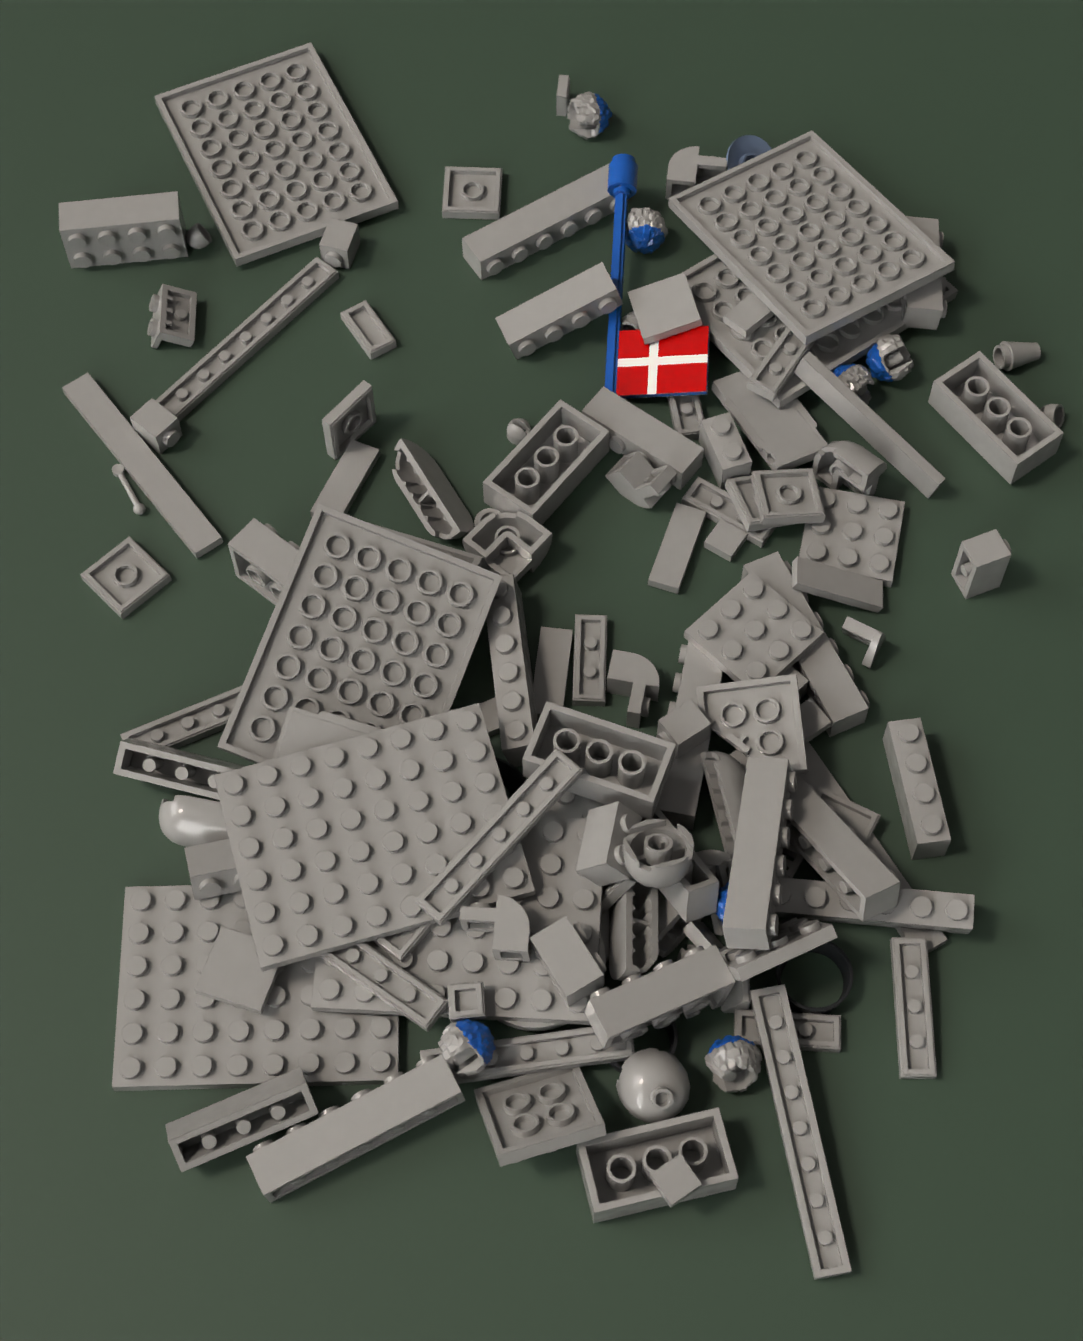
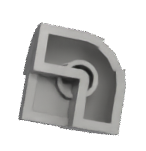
(848, 465)
(509, 543)

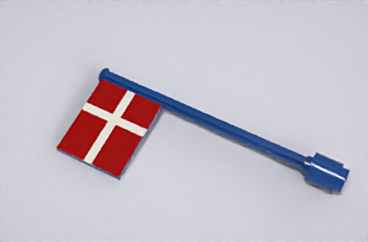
(663, 367)

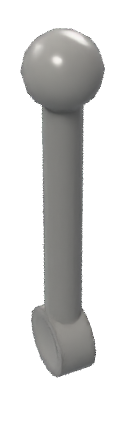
(119, 471)

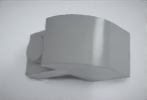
(689, 168)
(639, 480)
(635, 678)
(507, 922)

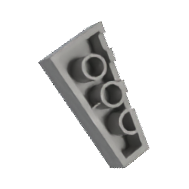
(660, 996)

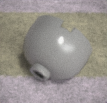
(658, 853)
(653, 1085)

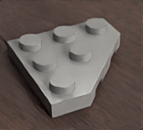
(758, 717)

